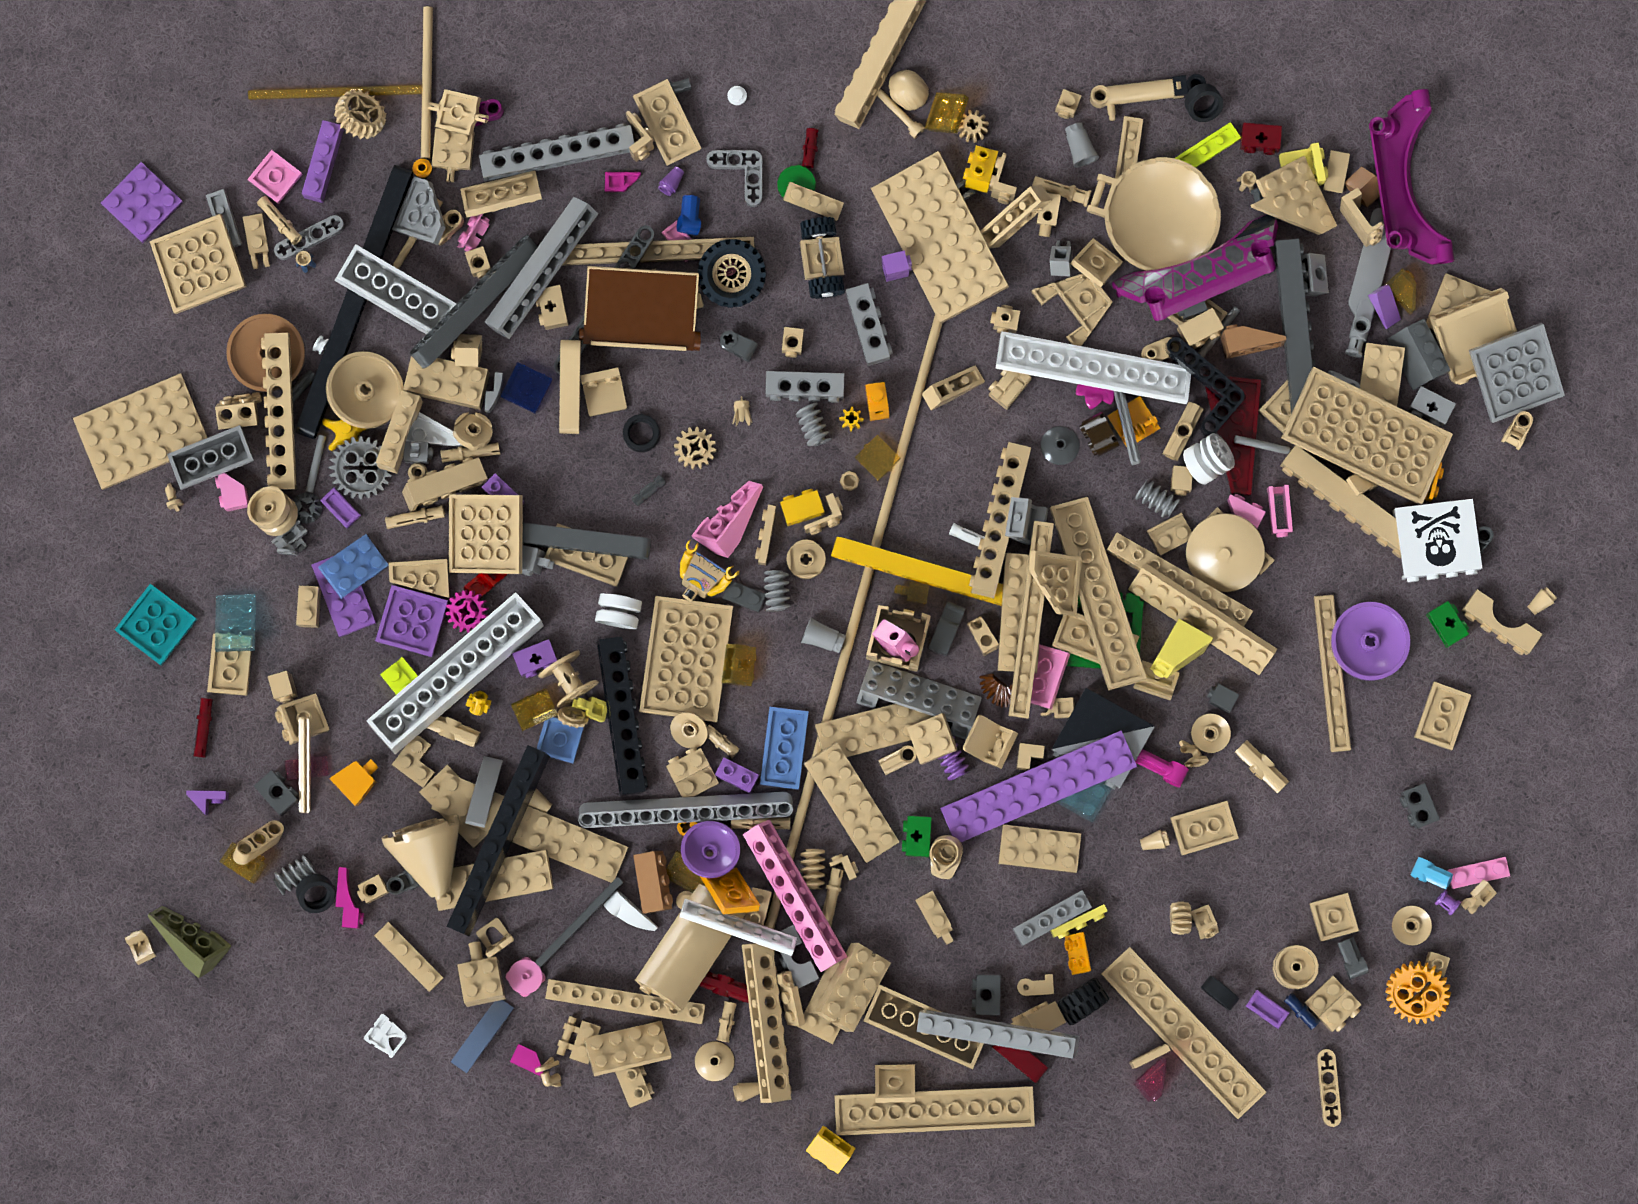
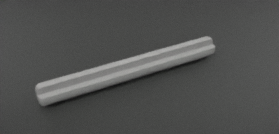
(1127, 427)

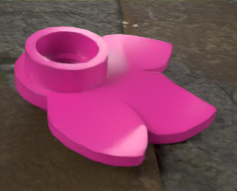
(1095, 395)

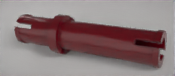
(203, 727)

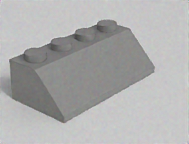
(211, 457)

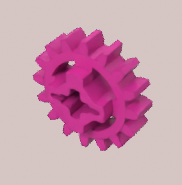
(469, 603)

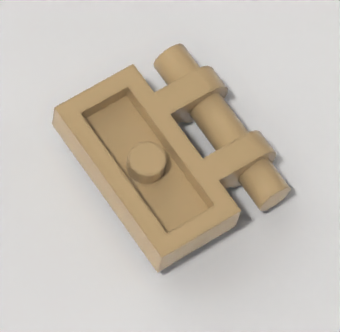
(579, 1049)

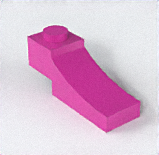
(351, 914)

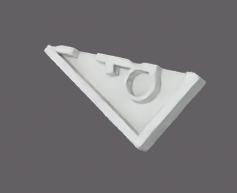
(430, 431)

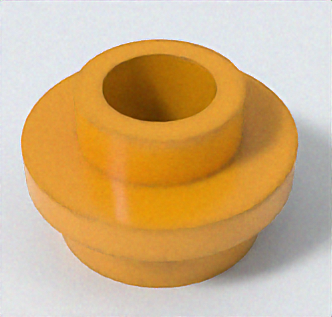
(425, 173)

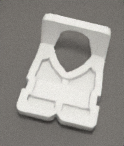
(381, 1032)

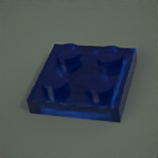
(526, 388)

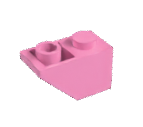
(233, 493)
(1241, 508)

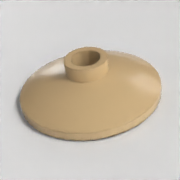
(1218, 726)
(684, 734)
(1421, 922)
(725, 1061)

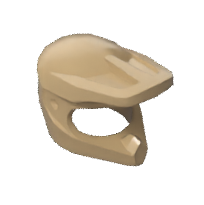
(945, 856)

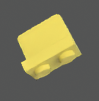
(1314, 157)

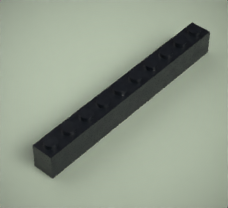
(498, 840)

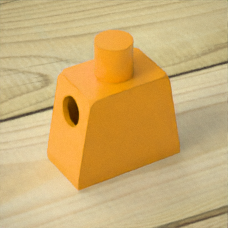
(877, 401)
(355, 780)

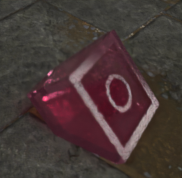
(1152, 1081)

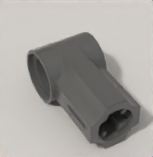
(1353, 960)

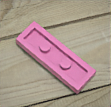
(1477, 872)

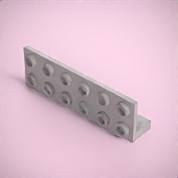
(920, 695)

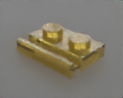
(681, 874)

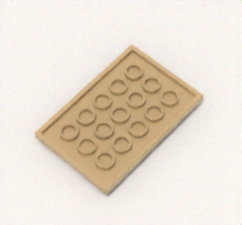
(139, 430)
(685, 658)

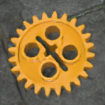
(1405, 980)

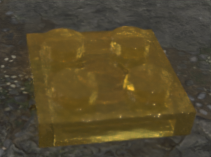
(946, 112)

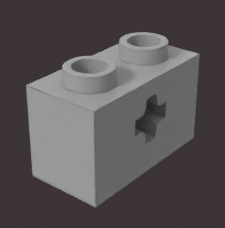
(1442, 407)

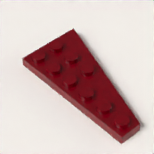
(1241, 423)

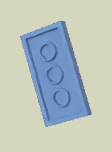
(784, 748)

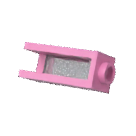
(1280, 510)

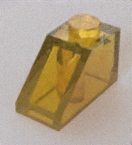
(1404, 289)

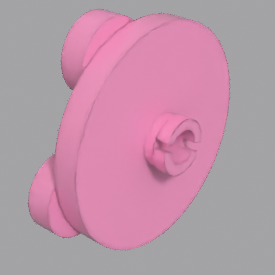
(525, 976)

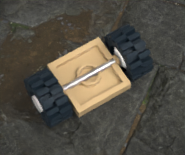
(822, 258)

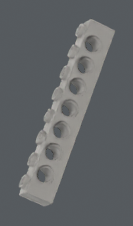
(549, 160)

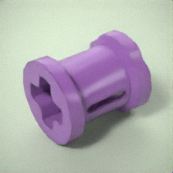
(1447, 902)

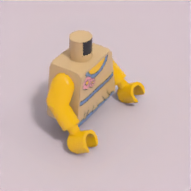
(702, 576)

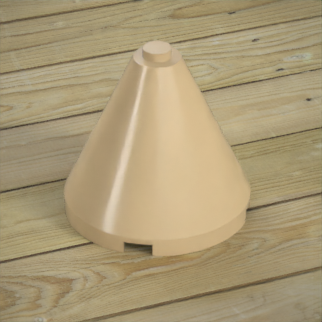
(427, 852)

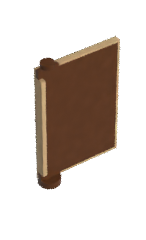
(641, 309)

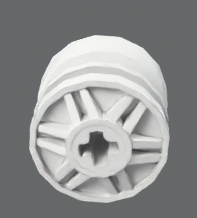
(1209, 458)

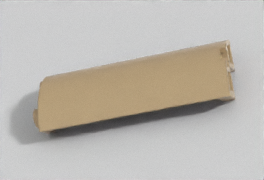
(683, 956)

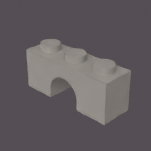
(801, 973)

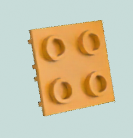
(1142, 420)
(1077, 953)

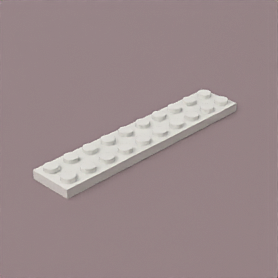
(1093, 367)

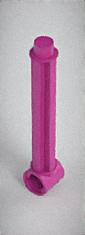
(1172, 773)

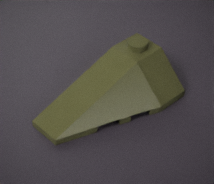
(193, 946)

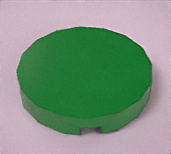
(797, 175)

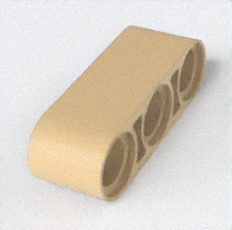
(255, 849)

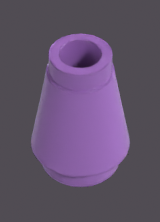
(671, 181)

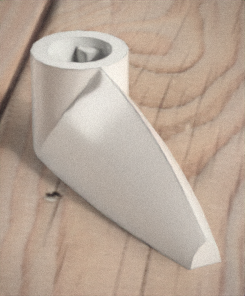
(624, 909)

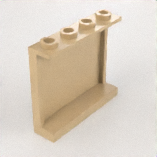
(1469, 327)

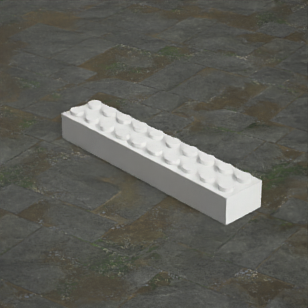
(455, 673)

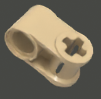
(450, 229)
(1517, 433)

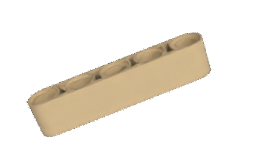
(570, 386)

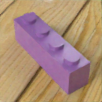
(322, 161)

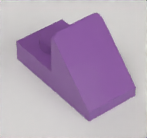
(202, 798)

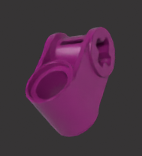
(485, 107)

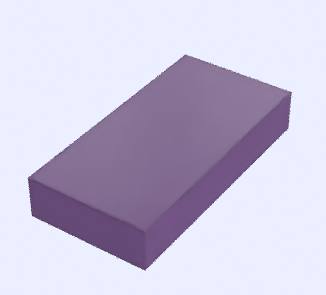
(340, 508)
(1267, 1009)

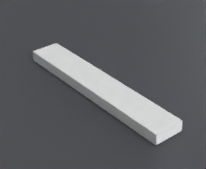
(738, 927)

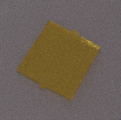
(877, 457)

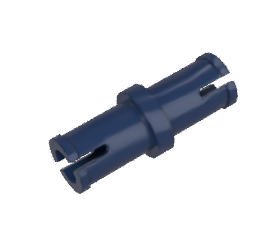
(1301, 1011)

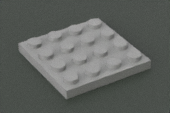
(1516, 372)

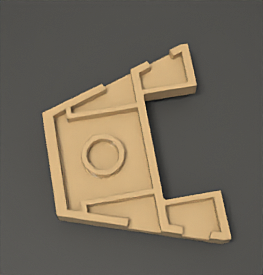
(1084, 300)

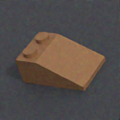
(1246, 340)

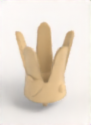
(1247, 180)
(742, 409)

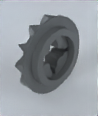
(315, 508)

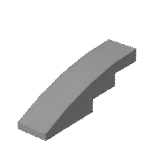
(484, 791)

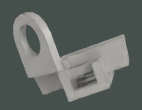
(293, 540)

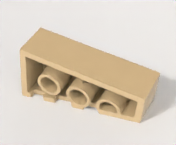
(442, 483)

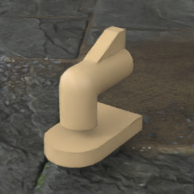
(171, 495)
(1197, 759)
(553, 1080)

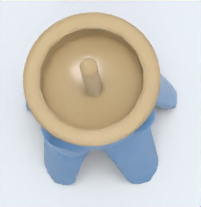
(304, 259)

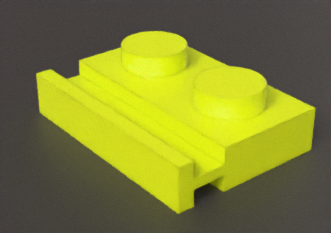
(399, 675)

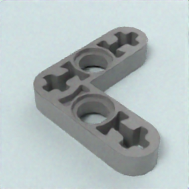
(749, 169)

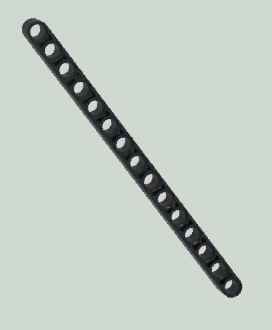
(352, 305)

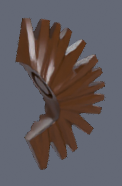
(997, 688)

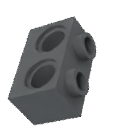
(1425, 804)

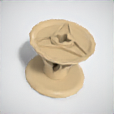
(568, 678)

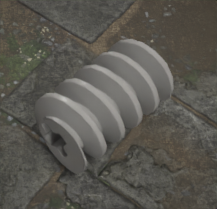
(812, 425)
(1157, 499)
(777, 590)
(294, 874)

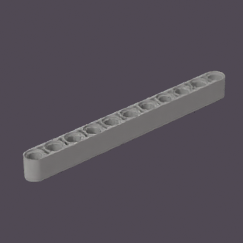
(678, 815)

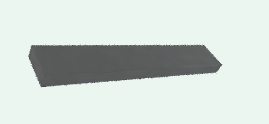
(578, 923)

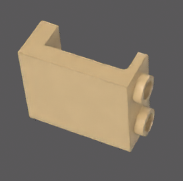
(1349, 208)

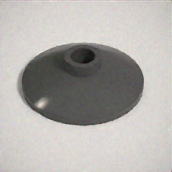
(1059, 455)

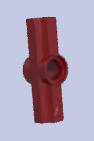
(725, 986)

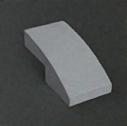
(492, 396)

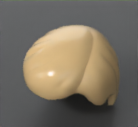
(908, 89)

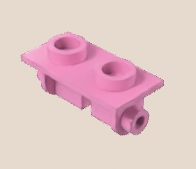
(468, 238)

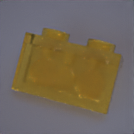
(534, 709)

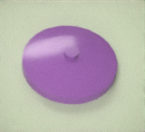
(1370, 641)

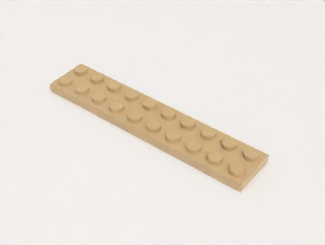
(1099, 594)
(540, 832)
(1183, 1033)
(936, 1111)

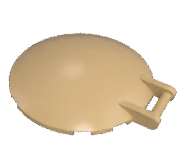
(1159, 213)

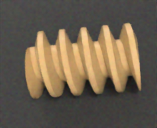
(812, 867)

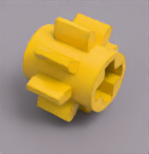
(855, 422)
(478, 703)

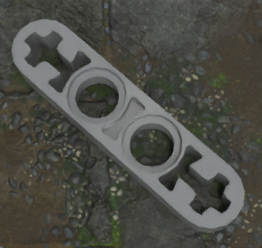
(308, 235)

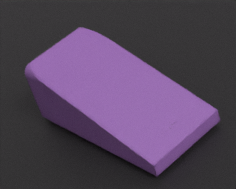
(1385, 305)

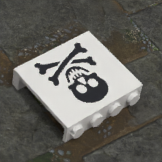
(1438, 540)

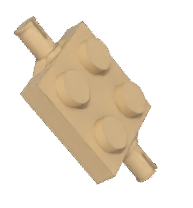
(458, 112)
(452, 151)

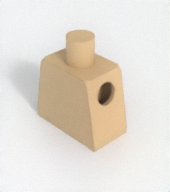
(1052, 207)

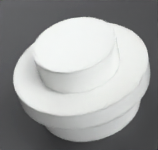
(737, 95)

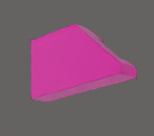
(620, 180)
(526, 1059)

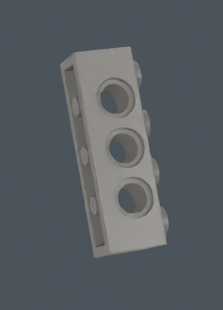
(872, 354)
(795, 379)
(1052, 918)

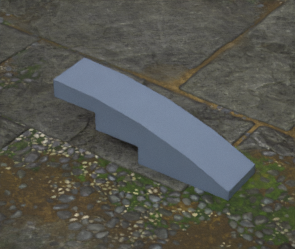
(482, 1035)

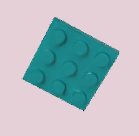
(155, 624)

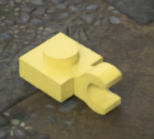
(594, 708)

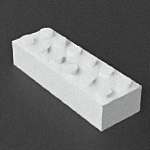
(393, 290)

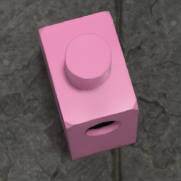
(902, 647)

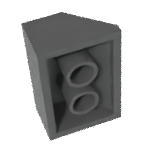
(1422, 355)

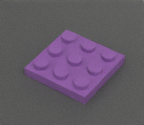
(141, 202)
(411, 621)

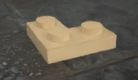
(409, 761)

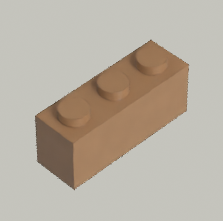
(653, 882)

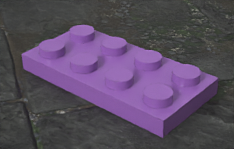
(349, 612)

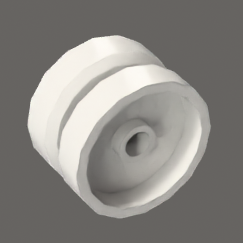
(619, 609)

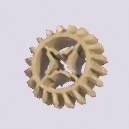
(358, 118)

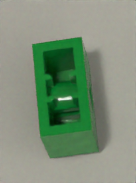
(1447, 634)
(923, 826)

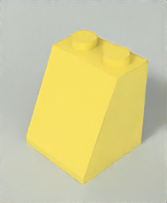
(1179, 649)

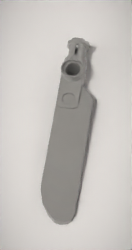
(1367, 280)

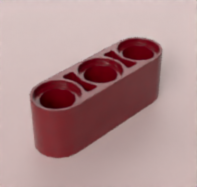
(1023, 1061)

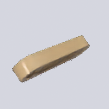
(1332, 1087)

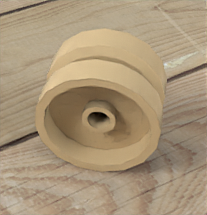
(272, 511)
(1284, 971)

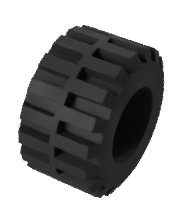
(1083, 1001)

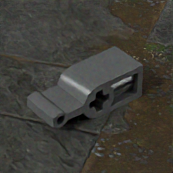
(946, 629)

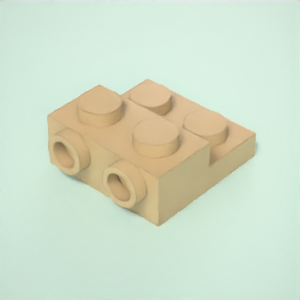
(289, 715)
(692, 773)
(1333, 1004)

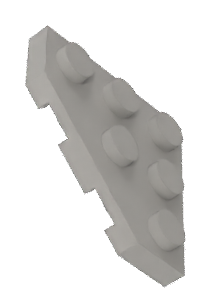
(420, 213)

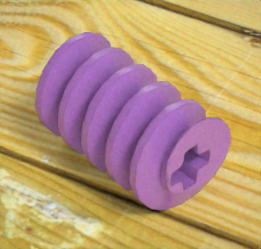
(954, 764)

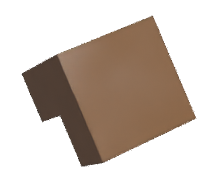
(1366, 183)

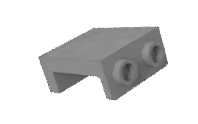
(1021, 518)

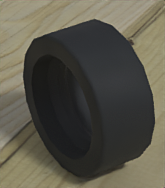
(1209, 113)
(644, 447)
(309, 882)
(1220, 993)

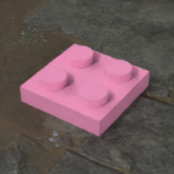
(275, 176)

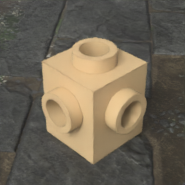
(1005, 312)

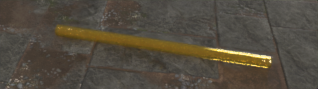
(333, 92)

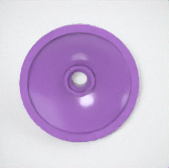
(713, 838)

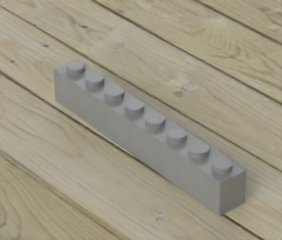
(541, 267)
(998, 1033)

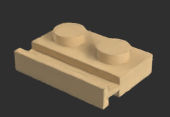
(1170, 534)
(1157, 685)

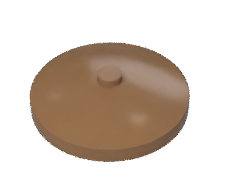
(246, 353)

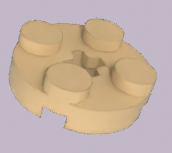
(476, 440)
(798, 551)

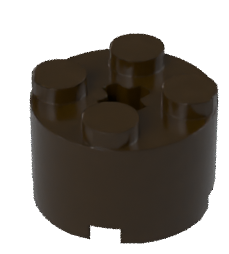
(1100, 434)

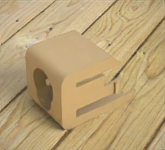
(904, 620)

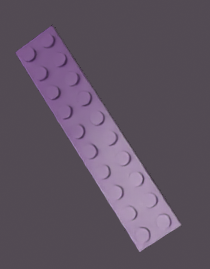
(1039, 787)

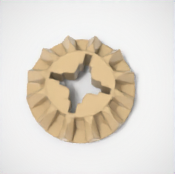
(572, 717)

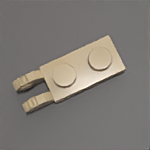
(256, 238)

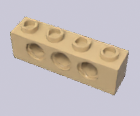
(1015, 216)

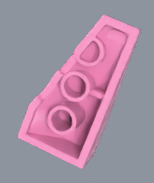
(727, 527)

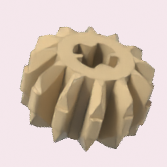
(977, 122)
(1180, 918)

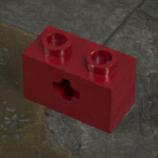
(1270, 134)

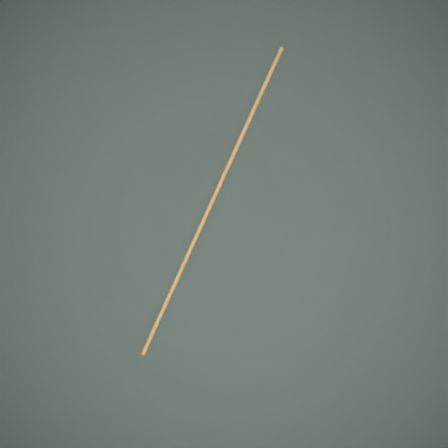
(861, 596)

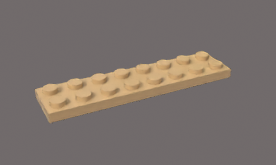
(1183, 605)

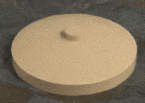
(364, 389)
(1225, 552)

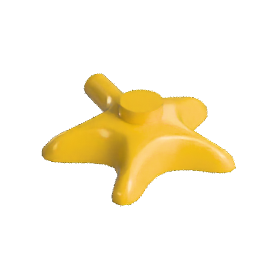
(342, 431)

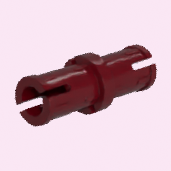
(810, 147)

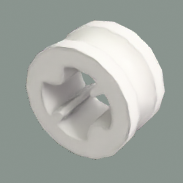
(320, 345)

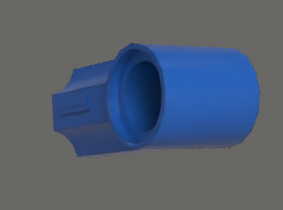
(688, 220)

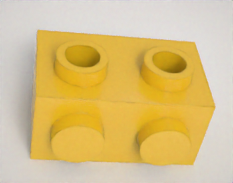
(981, 168)
(802, 507)
(830, 1149)

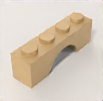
(396, 435)
(1481, 609)

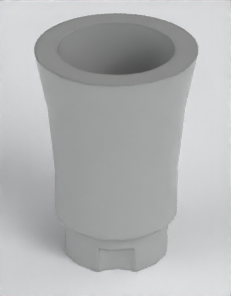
(1080, 145)
(823, 636)

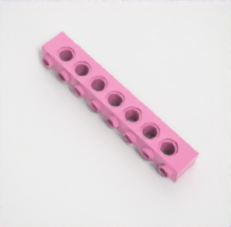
(795, 895)

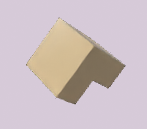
(1026, 753)

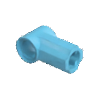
(1428, 872)

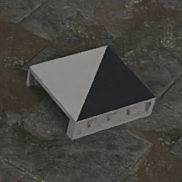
(1097, 718)

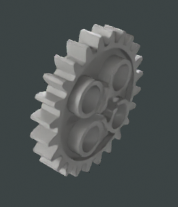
(360, 485)

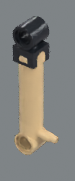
(1144, 91)

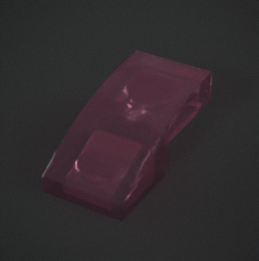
(318, 768)

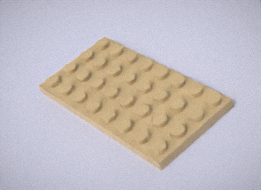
(940, 237)
(1367, 435)

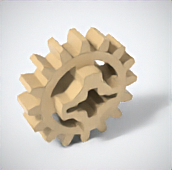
(701, 436)

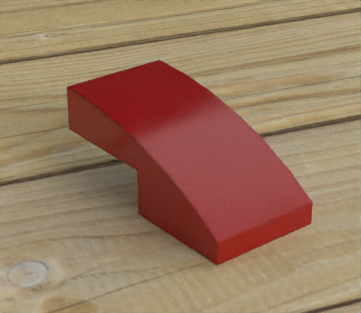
(484, 583)

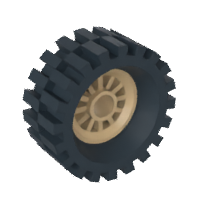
(725, 295)

